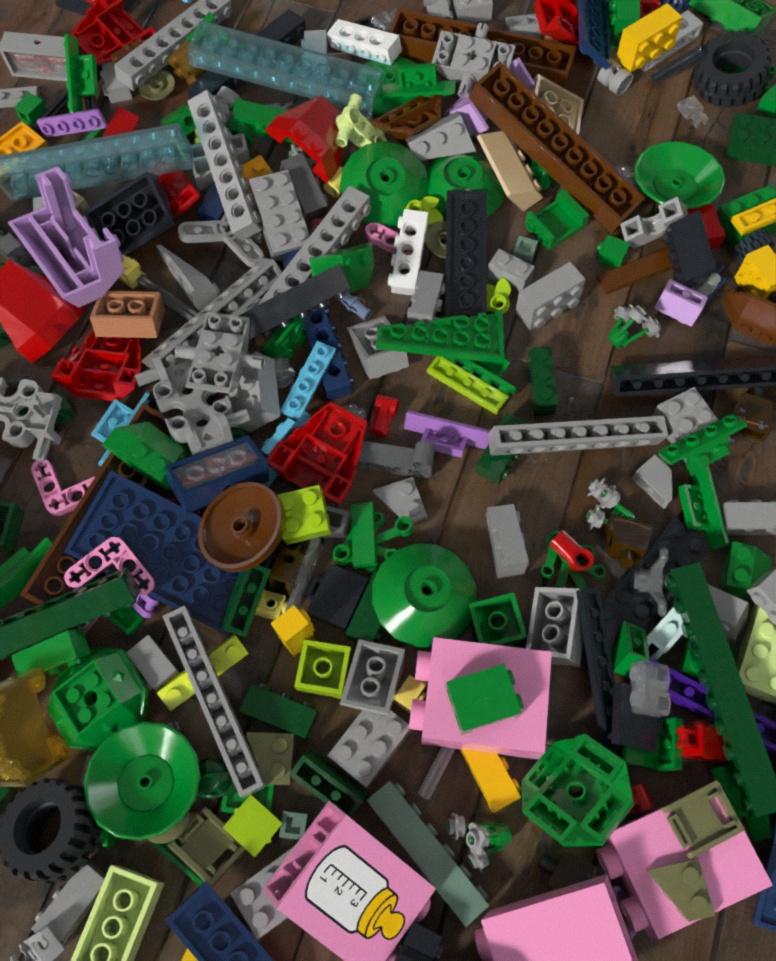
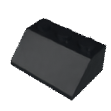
(689, 250)

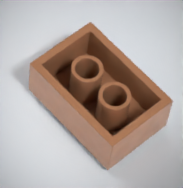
(128, 314)

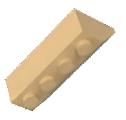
(511, 169)

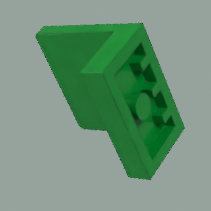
(285, 340)

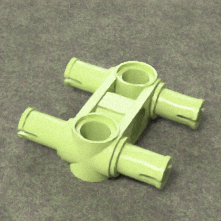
(355, 126)

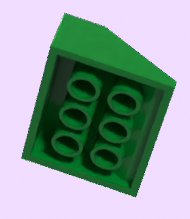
(737, 15)

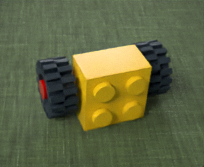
(757, 266)

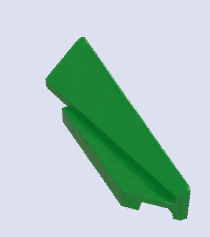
(19, 569)

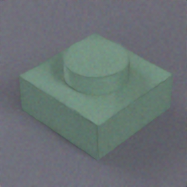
(525, 248)
(293, 825)

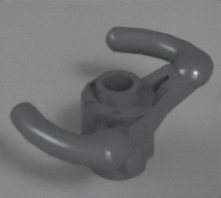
(653, 581)

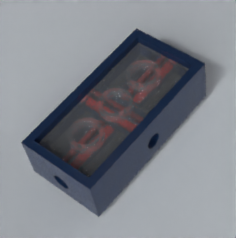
(209, 473)

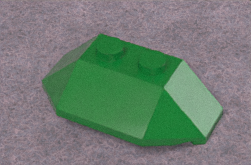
(356, 261)
(146, 451)

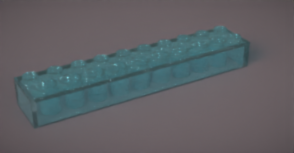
(283, 66)
(99, 160)

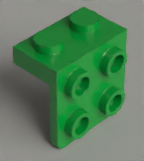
(667, 755)

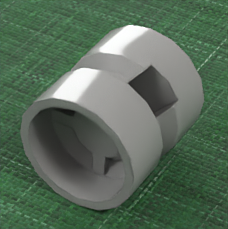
(615, 78)
(226, 98)

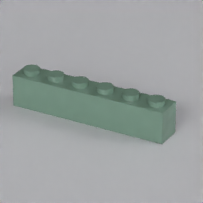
(428, 854)

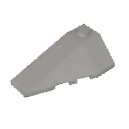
(193, 283)

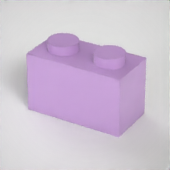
(680, 302)

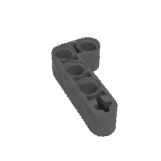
(397, 459)

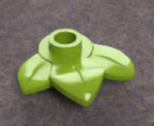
(429, 205)
(498, 294)

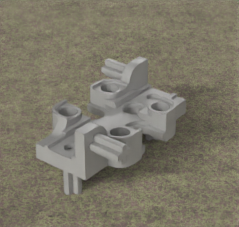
(173, 394)
(36, 423)

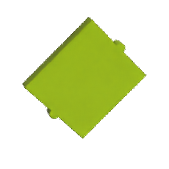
(252, 825)

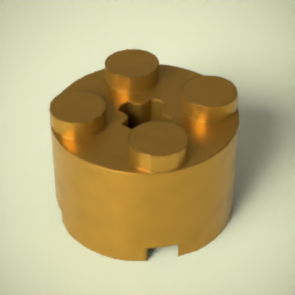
(180, 62)

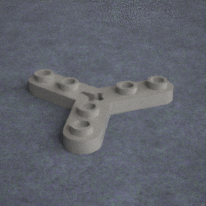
(215, 231)

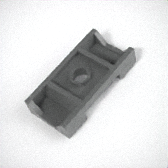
(13, 249)

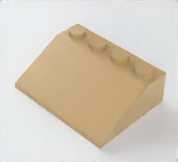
(561, 101)

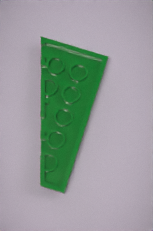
(452, 337)

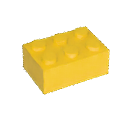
(649, 37)

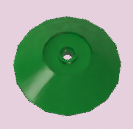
(679, 171)
(464, 173)
(387, 198)
(408, 611)
(116, 778)

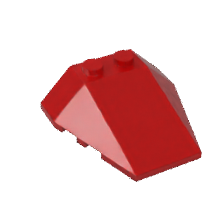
(558, 19)
(107, 29)
(314, 131)
(180, 192)
(33, 311)
(101, 368)
(322, 452)

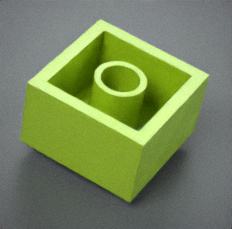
(305, 515)
(323, 669)

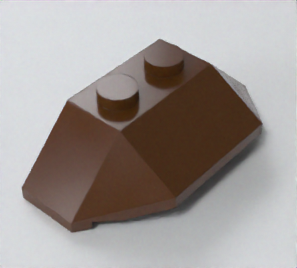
(410, 117)
(751, 315)

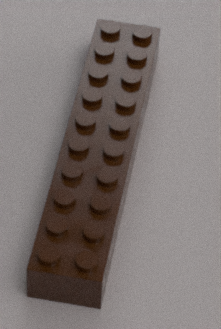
(421, 33)
(555, 147)
(49, 578)

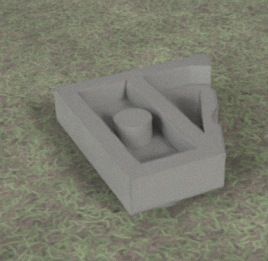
(402, 499)

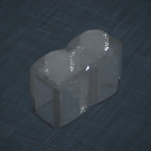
(650, 689)

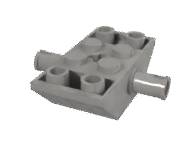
(469, 57)
(220, 354)

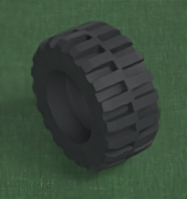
(732, 49)
(23, 824)

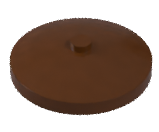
(241, 527)

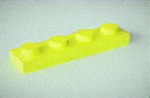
(222, 658)

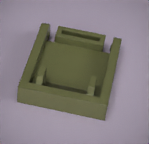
(697, 823)
(204, 844)

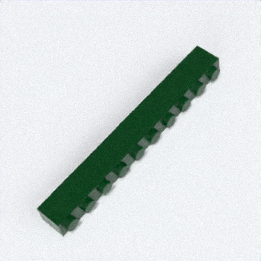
(724, 690)

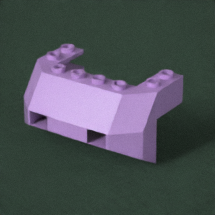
(60, 227)

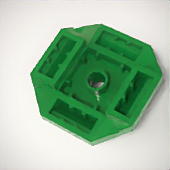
(119, 703)
(574, 767)

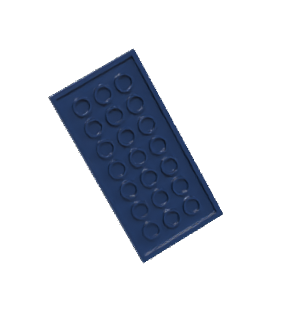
(162, 541)

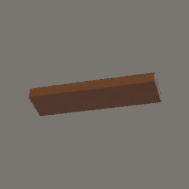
(634, 272)

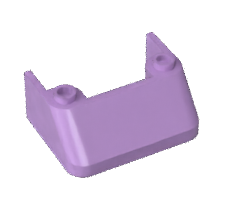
(472, 116)

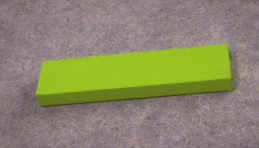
(467, 384)

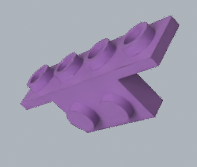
(72, 123)
(446, 435)

